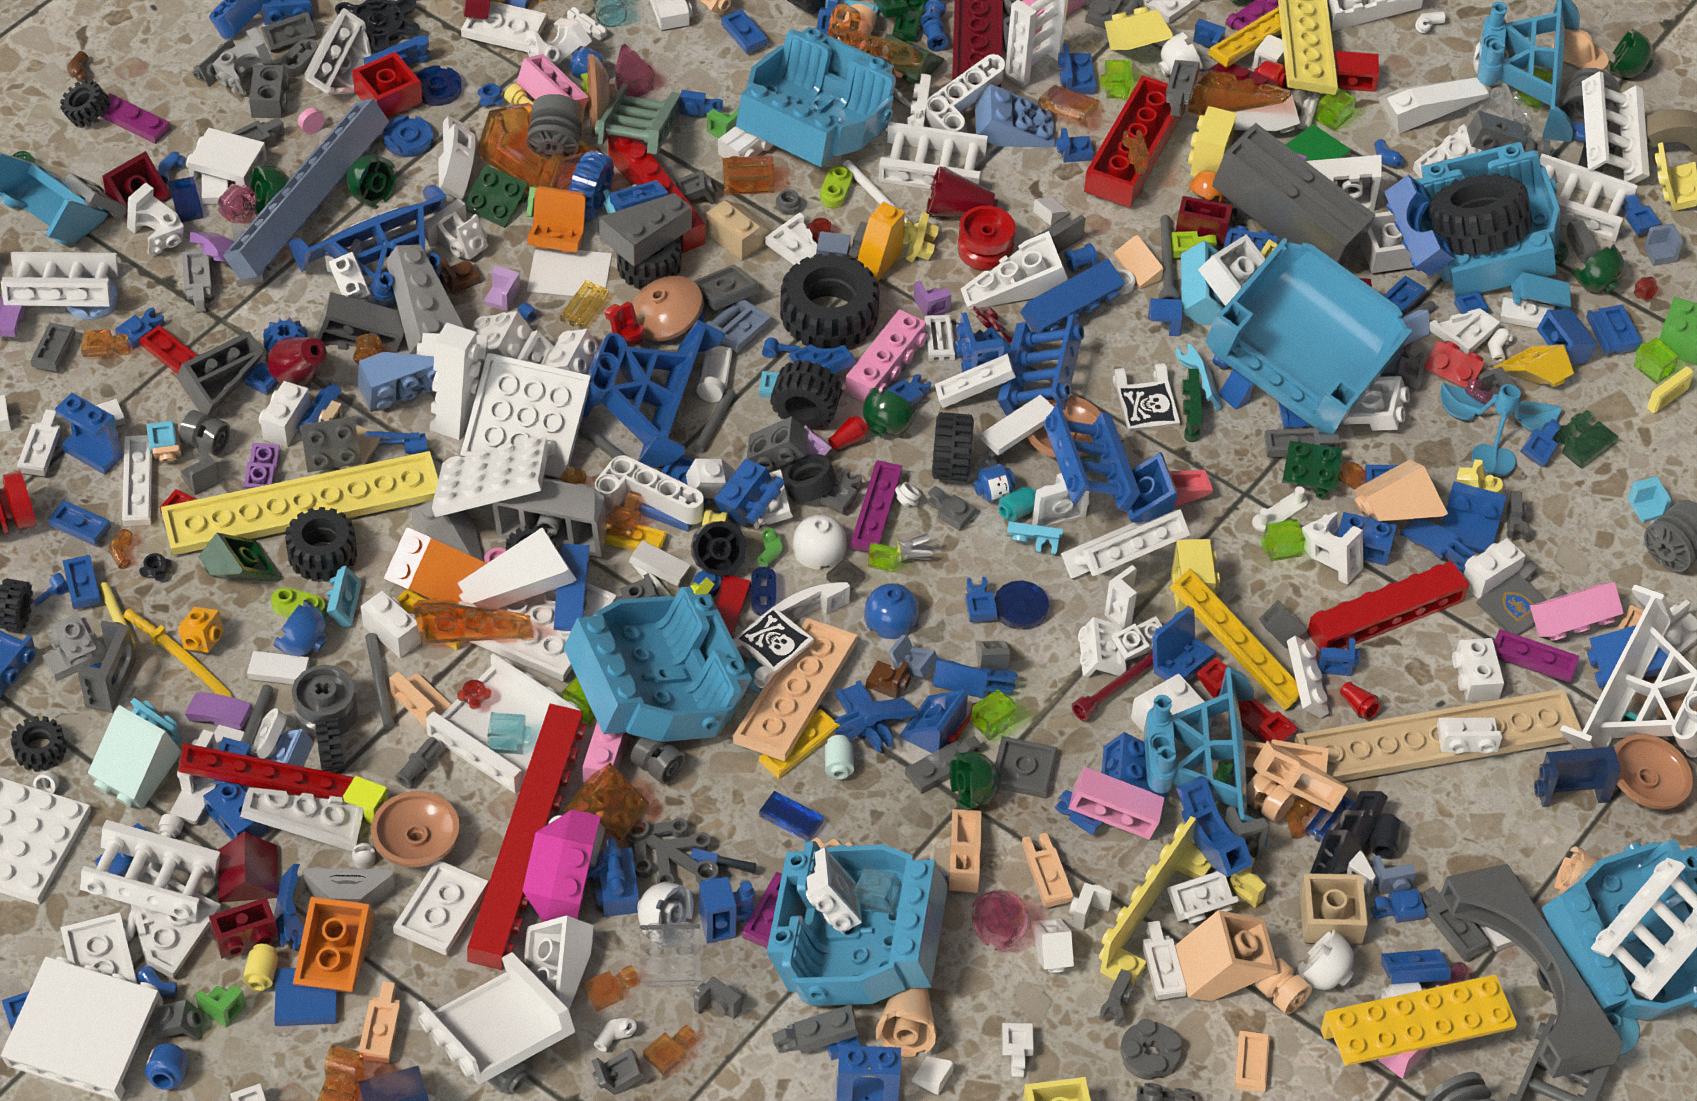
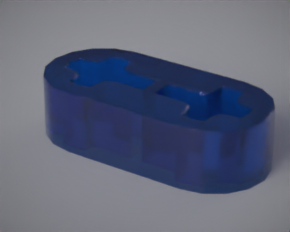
(759, 591)

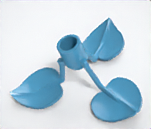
(1532, 416)

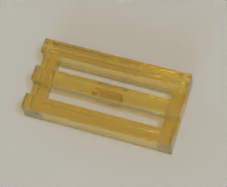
(588, 315)

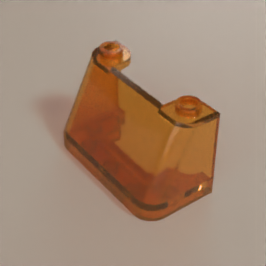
(506, 149)

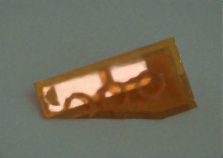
(1226, 93)
(462, 621)

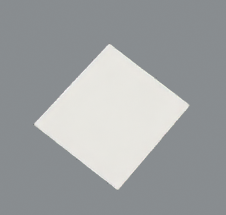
(565, 272)

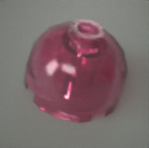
(1000, 918)

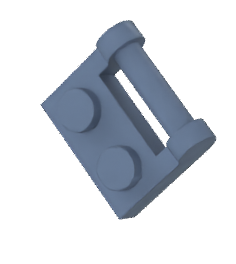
(743, 327)

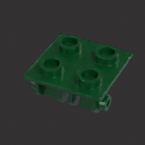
(495, 196)
(1312, 467)

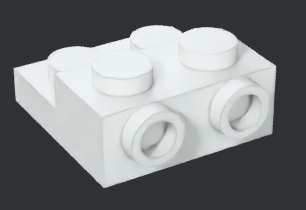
(1382, 405)
(1055, 506)
(832, 892)

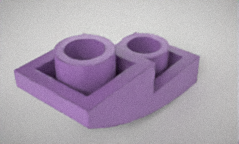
(213, 243)
(9, 318)
(262, 465)
(219, 709)

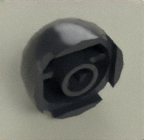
(718, 548)

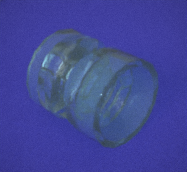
(610, 12)

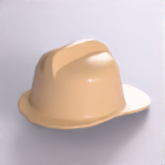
(1582, 52)

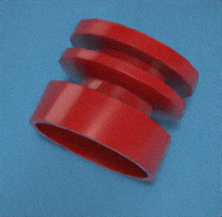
(15, 502)

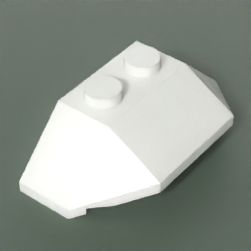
(339, 54)

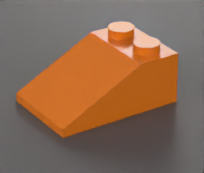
(430, 566)
(333, 944)

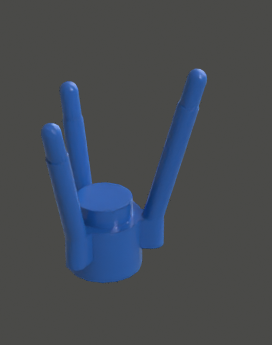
(413, 442)

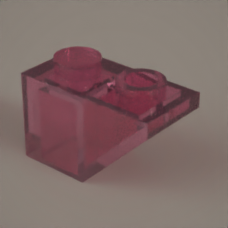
(634, 72)

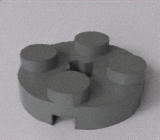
(1153, 1065)

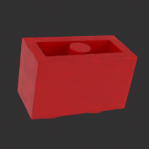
(1356, 70)

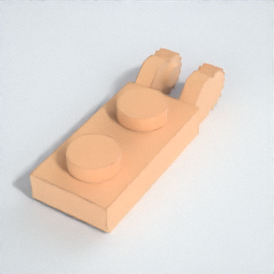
(1047, 872)

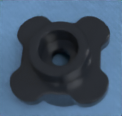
(155, 566)

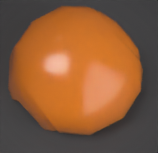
(1203, 187)

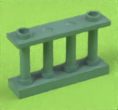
(655, 127)

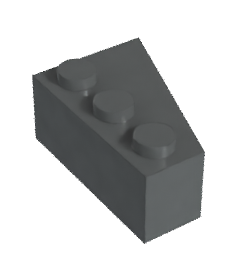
(645, 227)
(348, 318)
(219, 371)

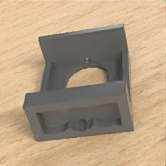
(97, 682)

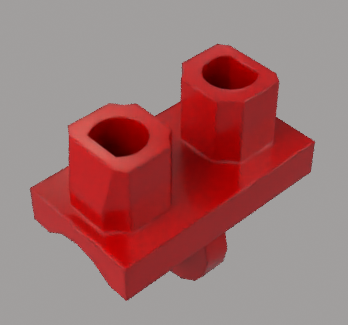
(625, 323)

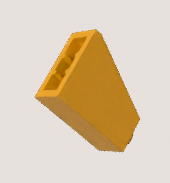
(882, 239)

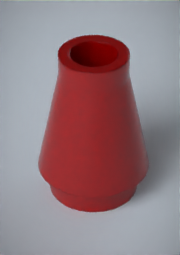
(850, 432)
(1361, 701)

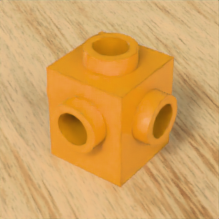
(201, 629)

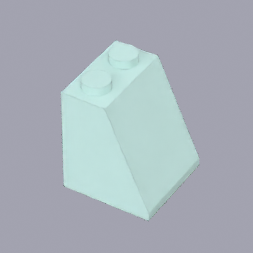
(132, 758)

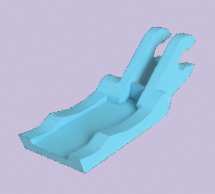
(1193, 361)

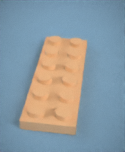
(795, 692)

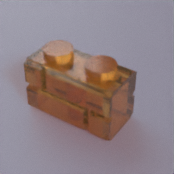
(748, 175)

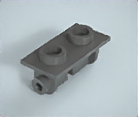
(205, 69)

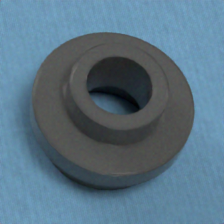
(788, 201)

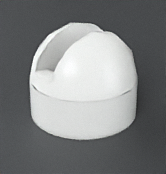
(42, 781)
(363, 856)

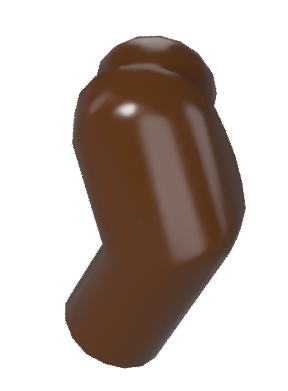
(75, 66)

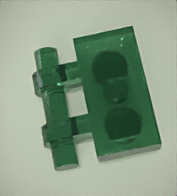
(1589, 444)

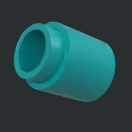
(1017, 504)

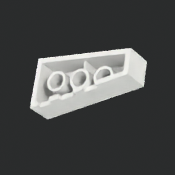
(1355, 12)
(1354, 175)
(455, 380)

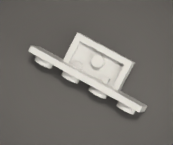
(190, 802)

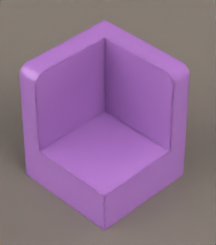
(932, 301)

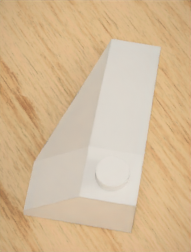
(1423, 103)
(1271, 117)
(1018, 277)
(559, 954)

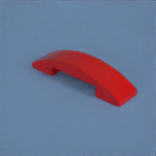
(1253, 714)

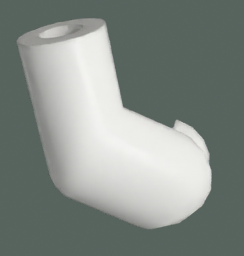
(615, 1030)

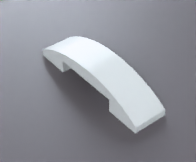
(826, 596)

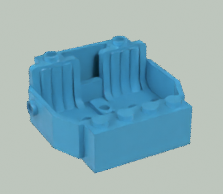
(817, 97)
(1532, 254)
(659, 667)
(1593, 905)
(858, 966)

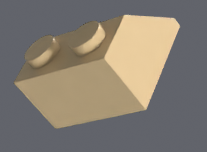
(736, 228)

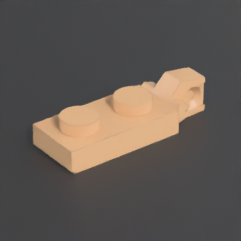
(380, 1025)

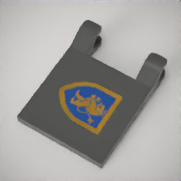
(1511, 600)

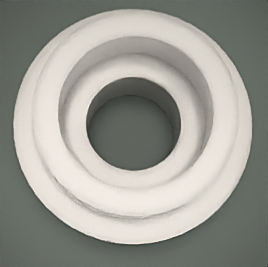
(907, 494)

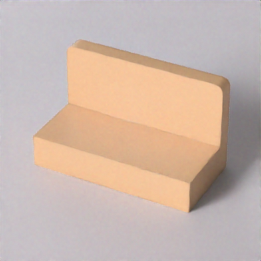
(417, 696)

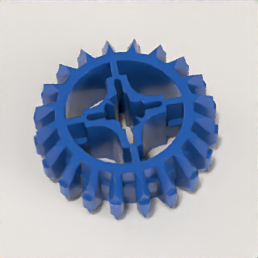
(593, 177)

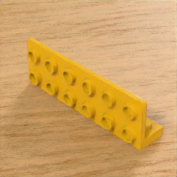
(1419, 1020)

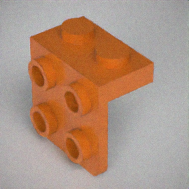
(558, 220)

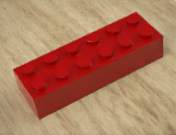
(1110, 171)

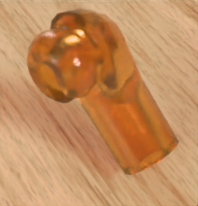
(119, 547)

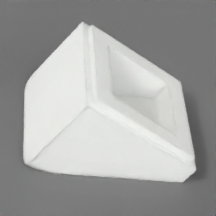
(1049, 210)
(1360, 866)
(933, 1074)

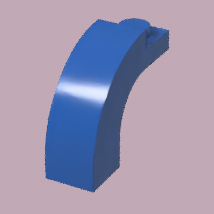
(1211, 835)

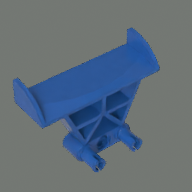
(380, 286)
(615, 356)

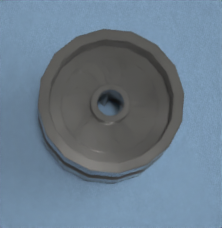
(324, 694)

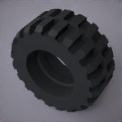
(1482, 214)
(835, 278)

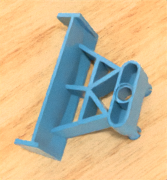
(1492, 67)
(1163, 727)

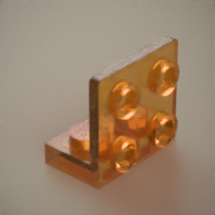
(612, 798)

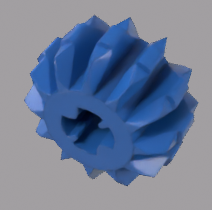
(281, 330)

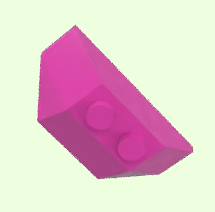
(561, 865)

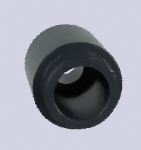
(1386, 836)

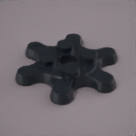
(392, 18)

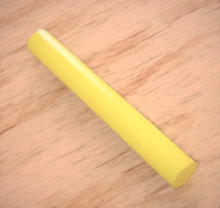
(112, 605)

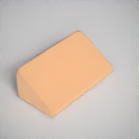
(1140, 262)

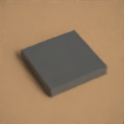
(726, 287)
(1025, 766)

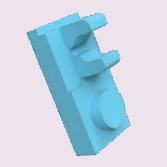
(1023, 532)
(343, 596)

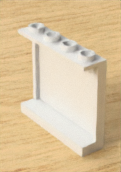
(466, 729)
(498, 1022)
(80, 1027)

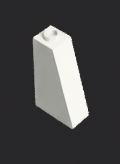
(518, 574)

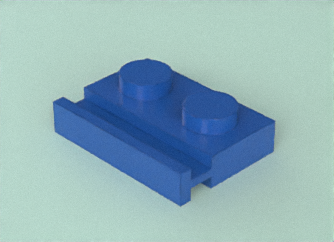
(1614, 329)
(1415, 966)

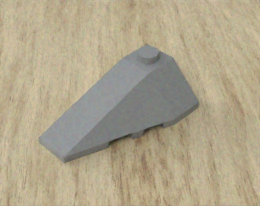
(451, 529)

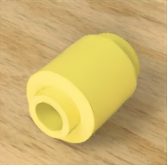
(260, 967)

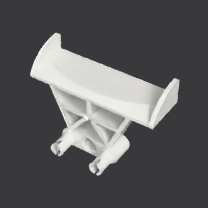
(1628, 679)

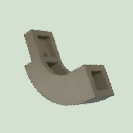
(1672, 126)

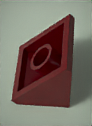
(130, 176)
(247, 869)

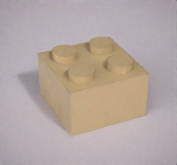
(1333, 904)

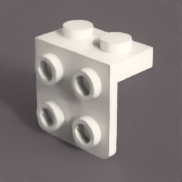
(504, 332)

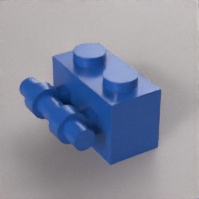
(748, 493)
(617, 881)
(722, 908)

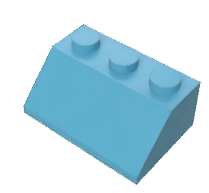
(1198, 297)

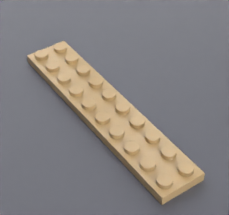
(1414, 740)

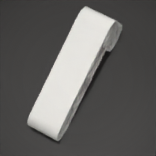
(985, 72)
(655, 488)

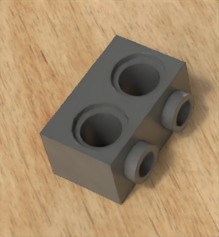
(268, 91)
(778, 444)

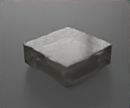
(846, 572)

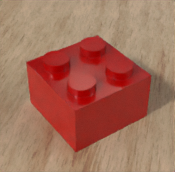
(389, 83)

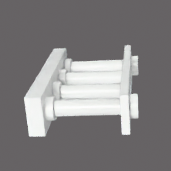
(1022, 39)
(1632, 128)
(920, 173)
(1572, 175)
(60, 279)
(1124, 544)
(157, 849)
(1668, 956)

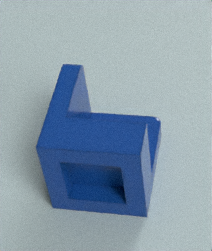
(1166, 311)

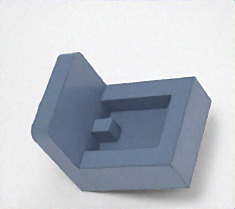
(919, 659)
(1392, 878)

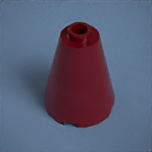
(955, 194)
(296, 360)

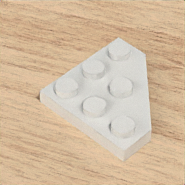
(168, 939)

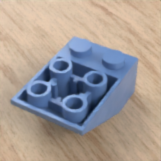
(1013, 120)
(394, 378)

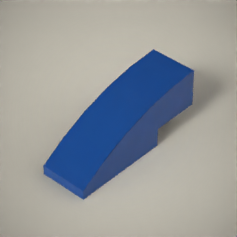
(572, 597)

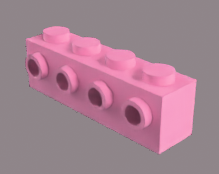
(886, 355)

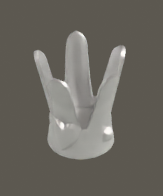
(911, 550)

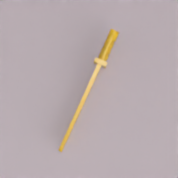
(159, 636)

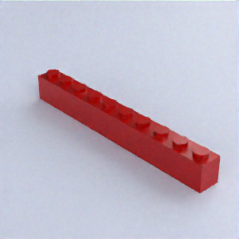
(533, 810)

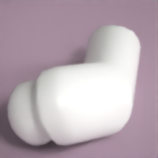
(1426, 20)
(1496, 342)

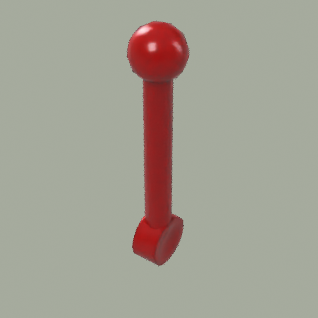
(952, 738)

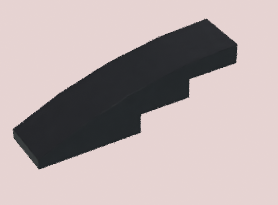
(1351, 834)

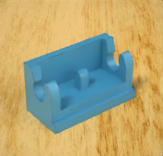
(1542, 289)

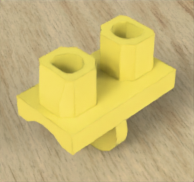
(915, 236)
(1477, 477)

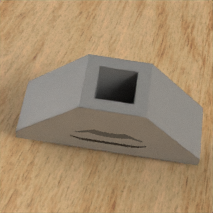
(350, 884)

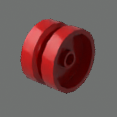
(985, 237)

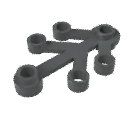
(669, 849)

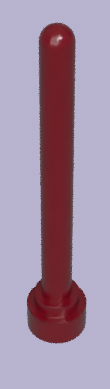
(1086, 706)

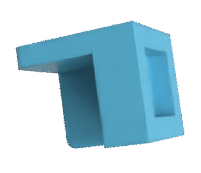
(1649, 499)

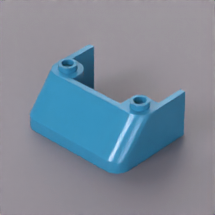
(48, 199)

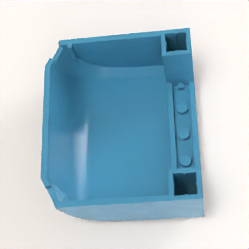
(1309, 334)

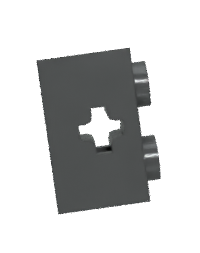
(1492, 131)

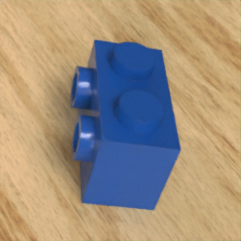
(1565, 329)
(1376, 536)
(225, 807)

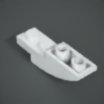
(457, 158)

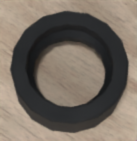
(812, 488)

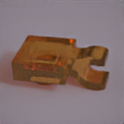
(1138, 151)
(100, 343)
(627, 518)
(607, 990)
(669, 1052)

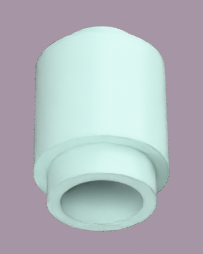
(839, 757)

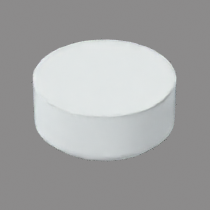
(1129, 280)
(710, 389)

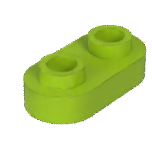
(836, 187)
(286, 607)

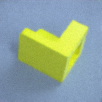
(366, 796)

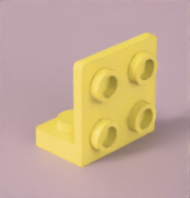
(1679, 181)

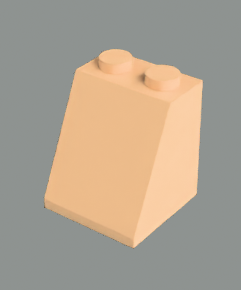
(1400, 494)
(1225, 955)

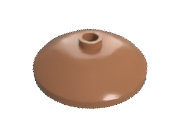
(599, 89)
(668, 307)
(1076, 410)
(1653, 771)
(414, 817)

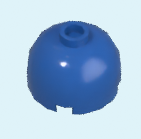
(891, 611)
(302, 631)

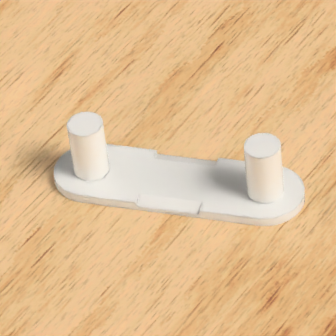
(1282, 510)

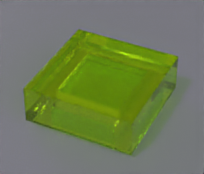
(882, 557)

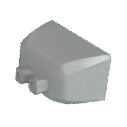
(565, 509)

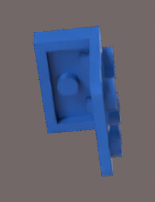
(1177, 648)

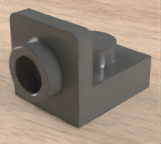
(697, 186)
(719, 995)

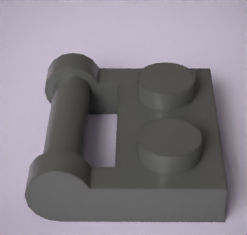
(1104, 9)
(94, 195)

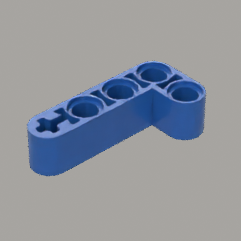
(233, 15)

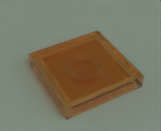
(1068, 103)

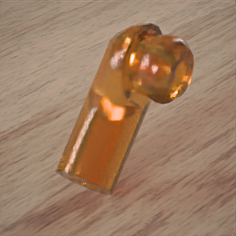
(1294, 817)

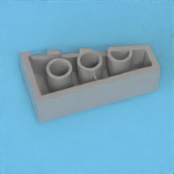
(419, 295)

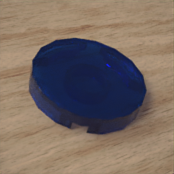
(439, 85)
(1021, 604)

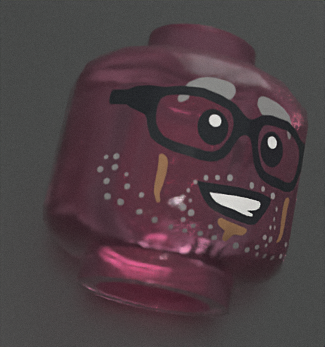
(236, 203)

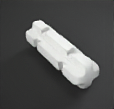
(589, 24)
(1308, 110)

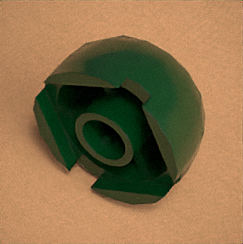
(1631, 55)
(371, 179)
(266, 183)
(1601, 271)
(887, 413)
(974, 779)

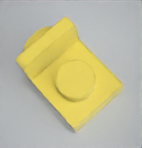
(1248, 886)

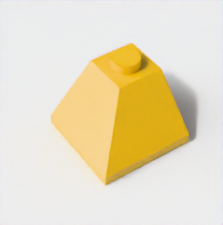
(1540, 365)

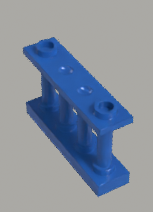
(1022, 356)
(1105, 445)

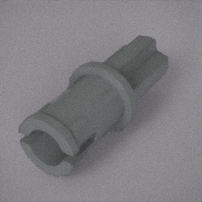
(418, 762)

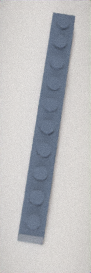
(306, 190)

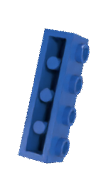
(1074, 297)

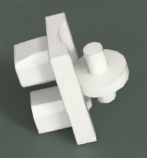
(349, 277)

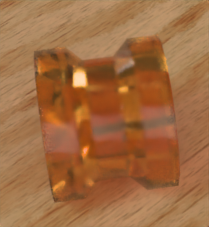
(366, 346)

